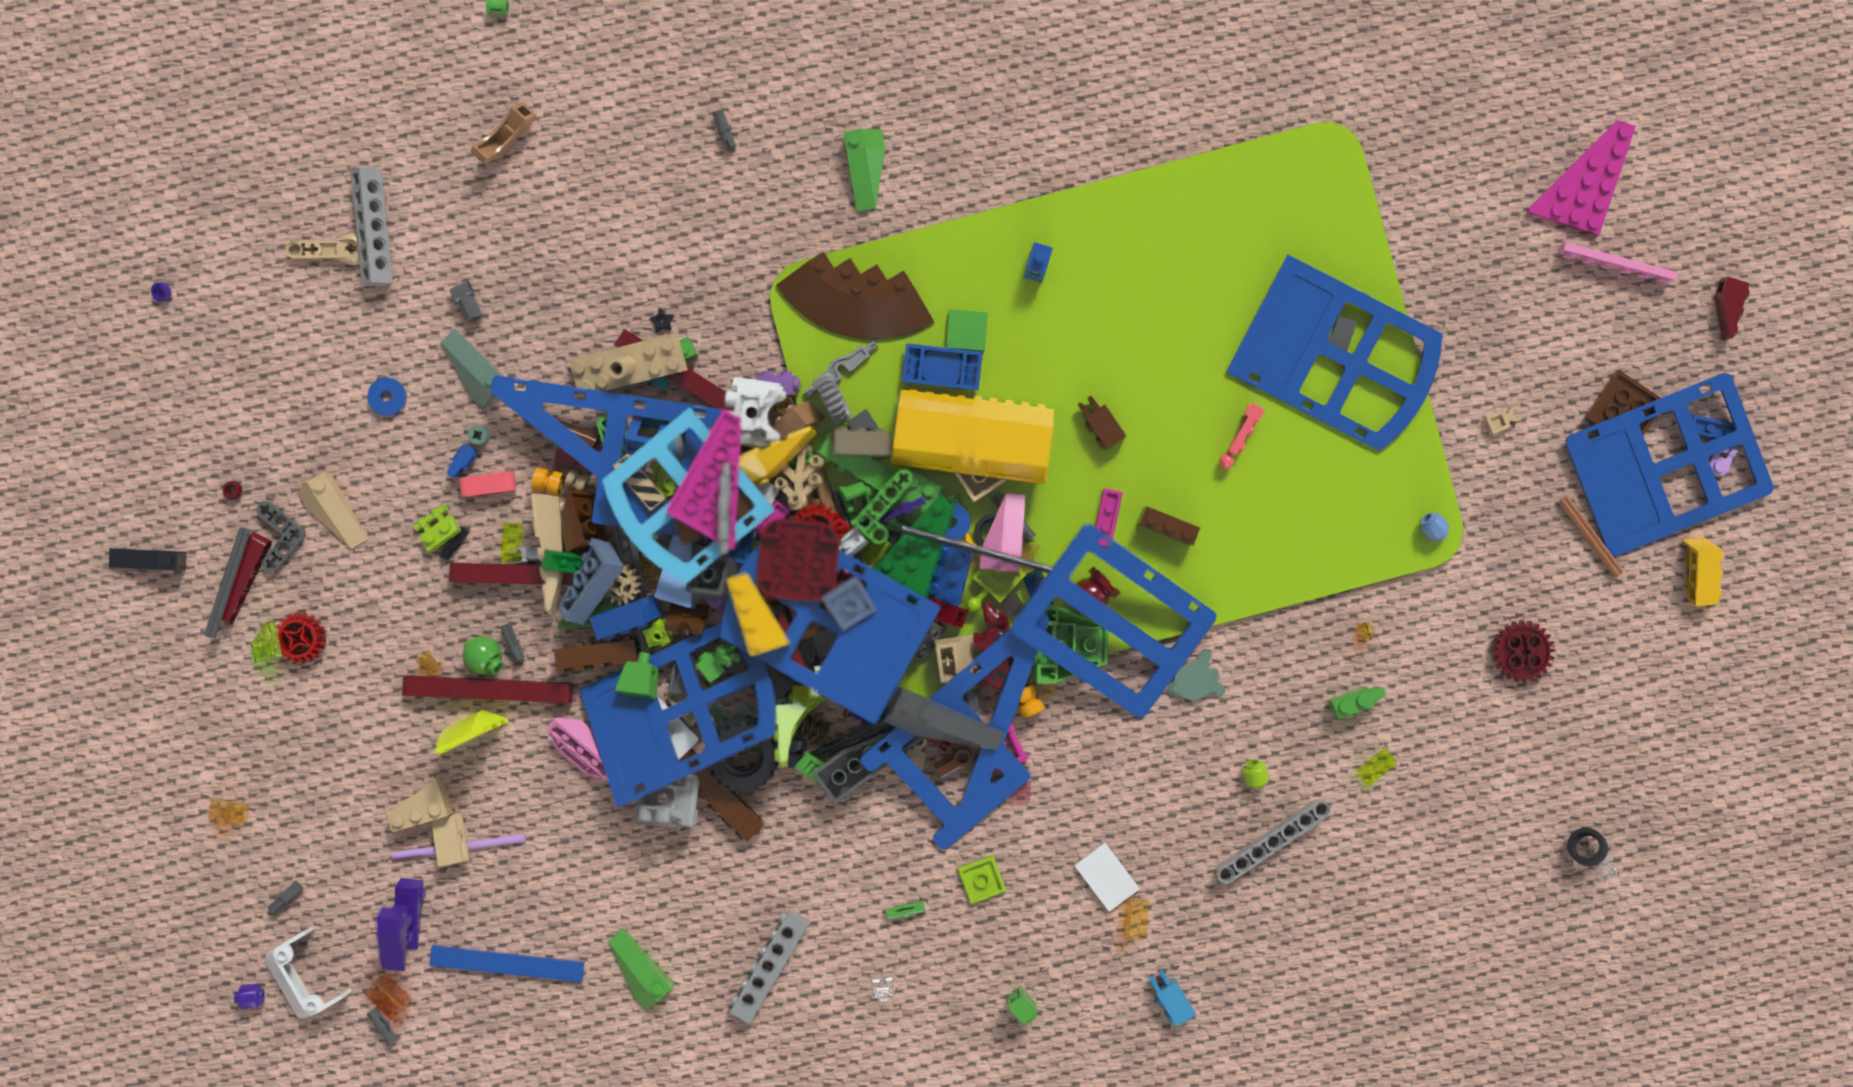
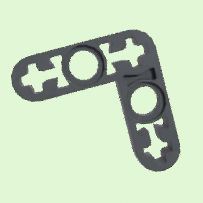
(286, 532)

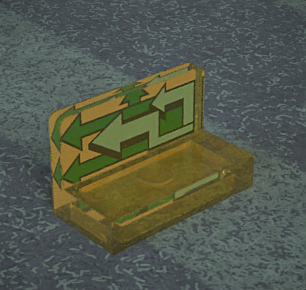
(1136, 918)

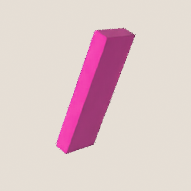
(1108, 513)

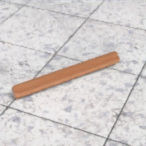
(1591, 537)

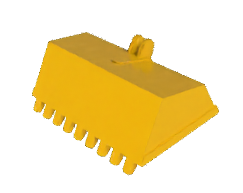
(973, 436)

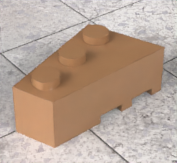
(820, 493)

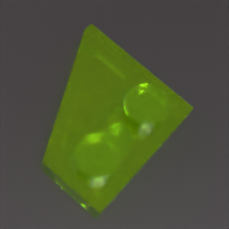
(266, 643)

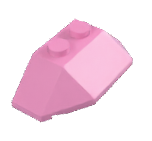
(578, 745)

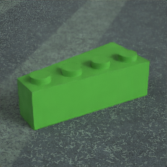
(862, 468)

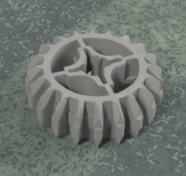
(833, 399)

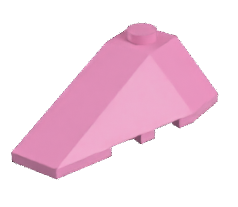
(1005, 533)

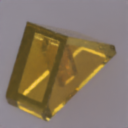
(228, 811)

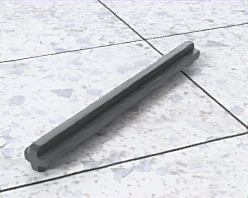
(227, 582)

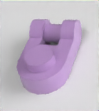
(1721, 465)

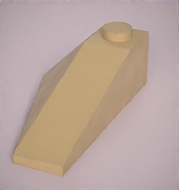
(330, 506)

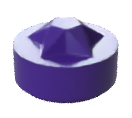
(161, 291)

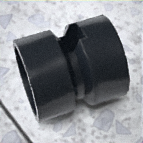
(796, 750)

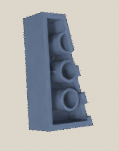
(591, 582)

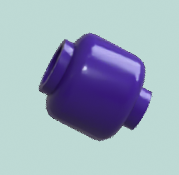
(249, 996)

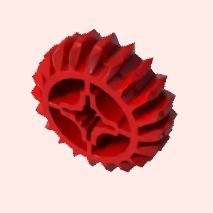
(815, 510)
(308, 624)

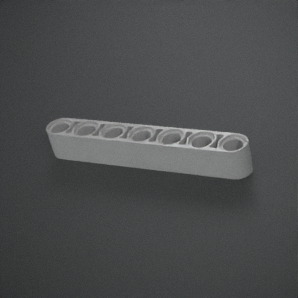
(1281, 840)

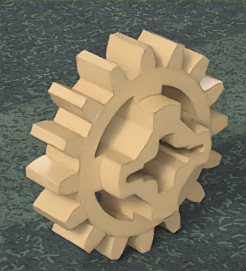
(629, 588)

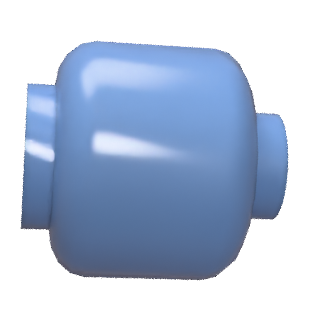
(1434, 526)

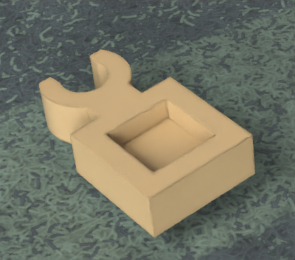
(1500, 421)
(917, 754)

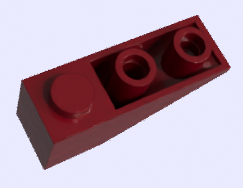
(1729, 305)

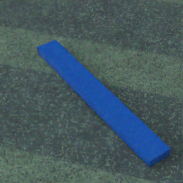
(507, 963)

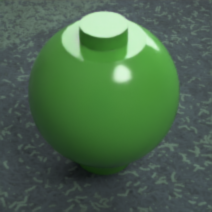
(482, 655)

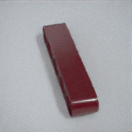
(251, 562)

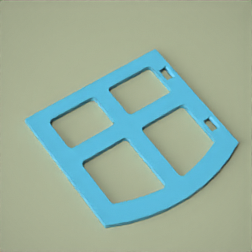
(642, 533)

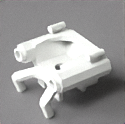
(762, 396)

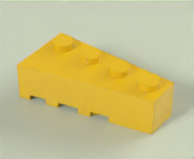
(756, 619)

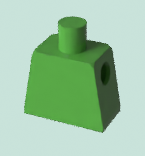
(639, 678)

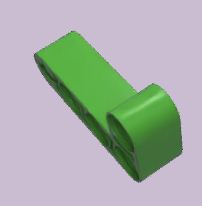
(887, 504)

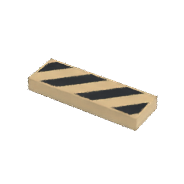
(643, 487)

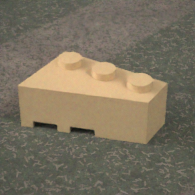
(424, 806)

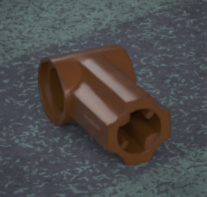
(952, 763)

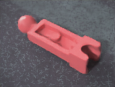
(1252, 415)

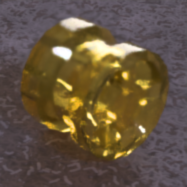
(781, 409)

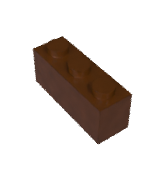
(1168, 526)

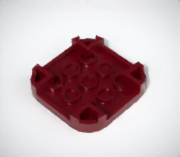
(798, 559)

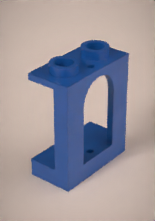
(634, 442)

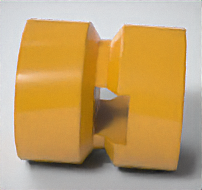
(546, 481)
(1029, 702)

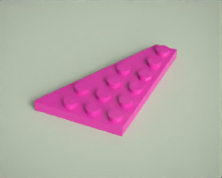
(1586, 188)
(699, 492)

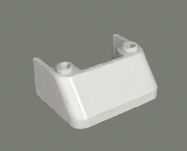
(290, 983)

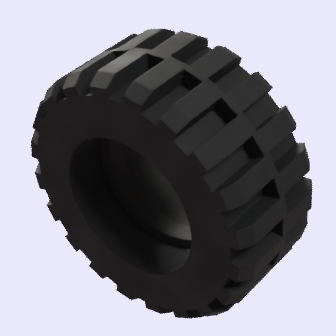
(749, 777)

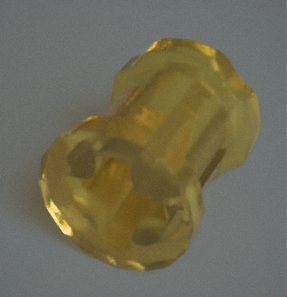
(423, 661)

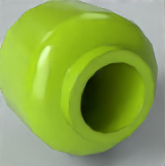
(1255, 774)

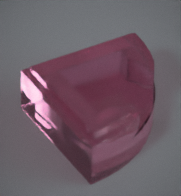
(1022, 792)

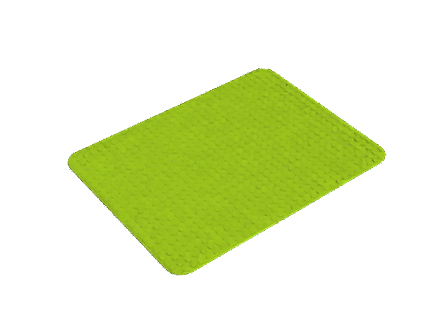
(1145, 315)

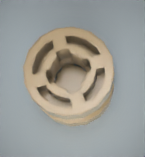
(577, 480)

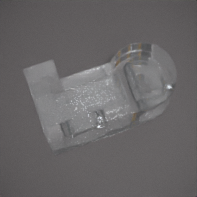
(1605, 869)

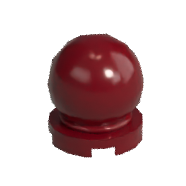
(1098, 586)

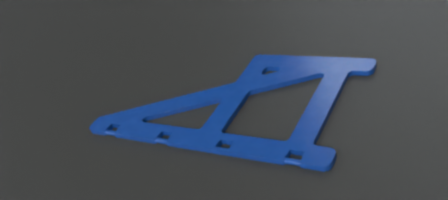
(618, 408)
(980, 794)

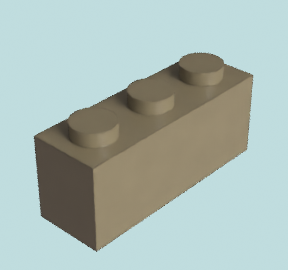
(860, 443)

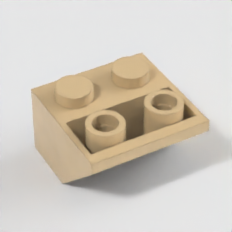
(954, 655)

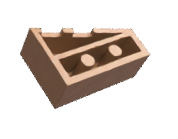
(796, 419)

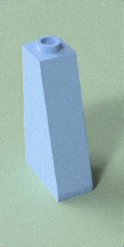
(672, 588)

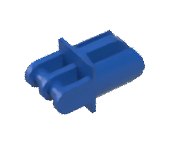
(462, 460)

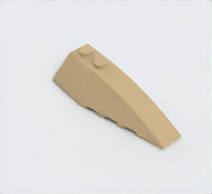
(548, 524)

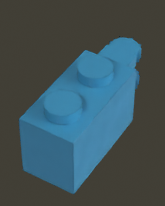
(1173, 999)

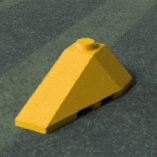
(765, 464)

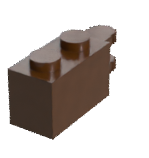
(1102, 424)

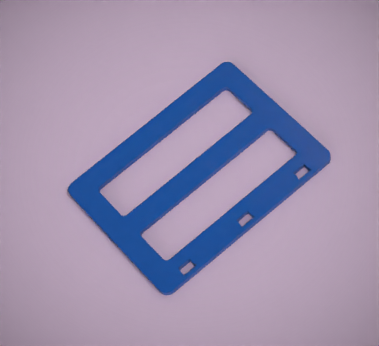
(1058, 585)

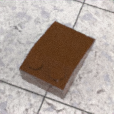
(578, 522)

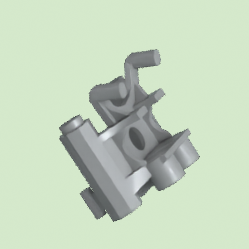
(678, 809)

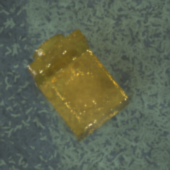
(1025, 552)

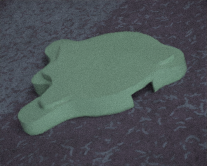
(1196, 680)

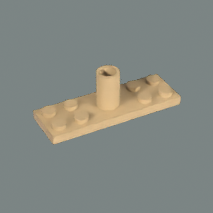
(629, 364)

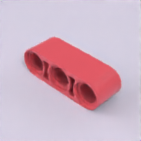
(487, 484)

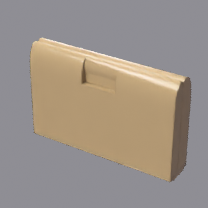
(450, 840)

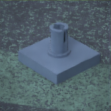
(849, 603)

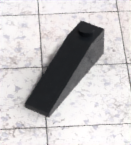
(147, 559)

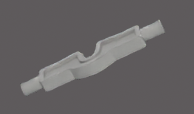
(850, 362)
(724, 516)

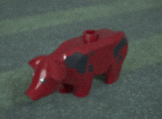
(997, 626)

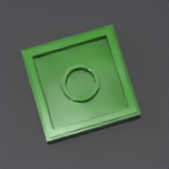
(967, 330)

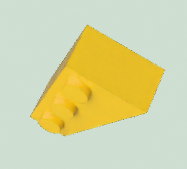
(1704, 571)

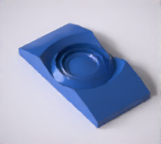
(942, 367)

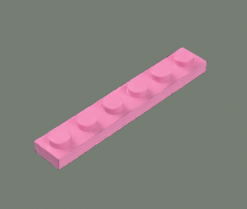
(1624, 265)

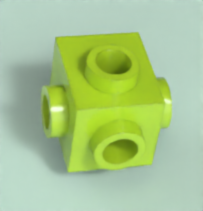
(656, 634)

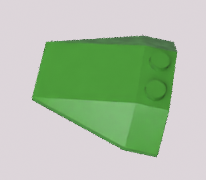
(1077, 633)

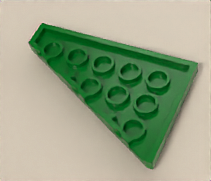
(915, 559)

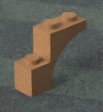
(502, 137)

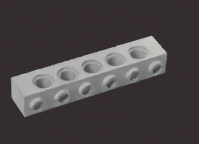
(366, 236)
(747, 1010)

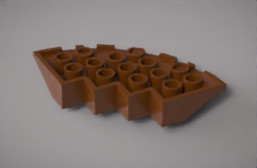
(855, 302)

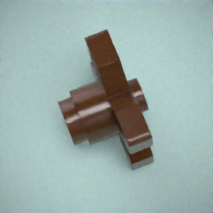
(687, 620)

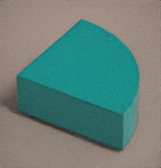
(661, 382)

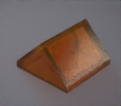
(388, 996)

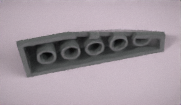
(938, 722)
(845, 771)

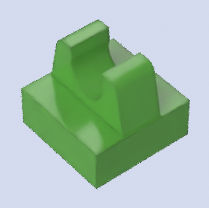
(726, 654)

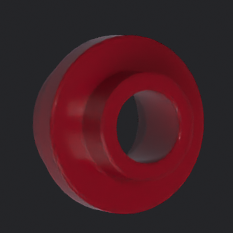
(227, 490)

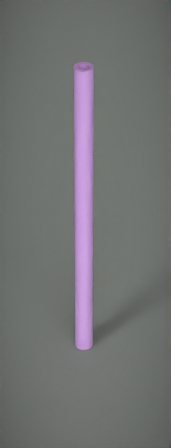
(471, 845)

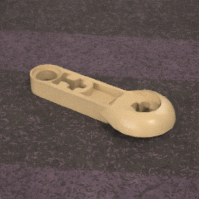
(327, 249)

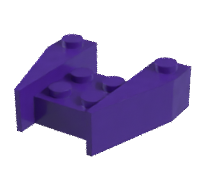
(400, 926)

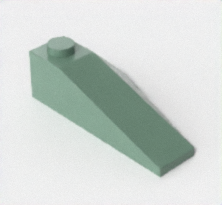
(471, 367)

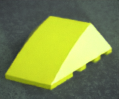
(467, 729)

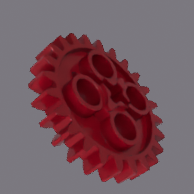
(1540, 650)

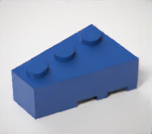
(626, 617)

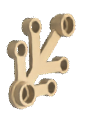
(800, 478)

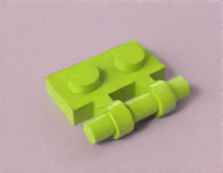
(439, 533)

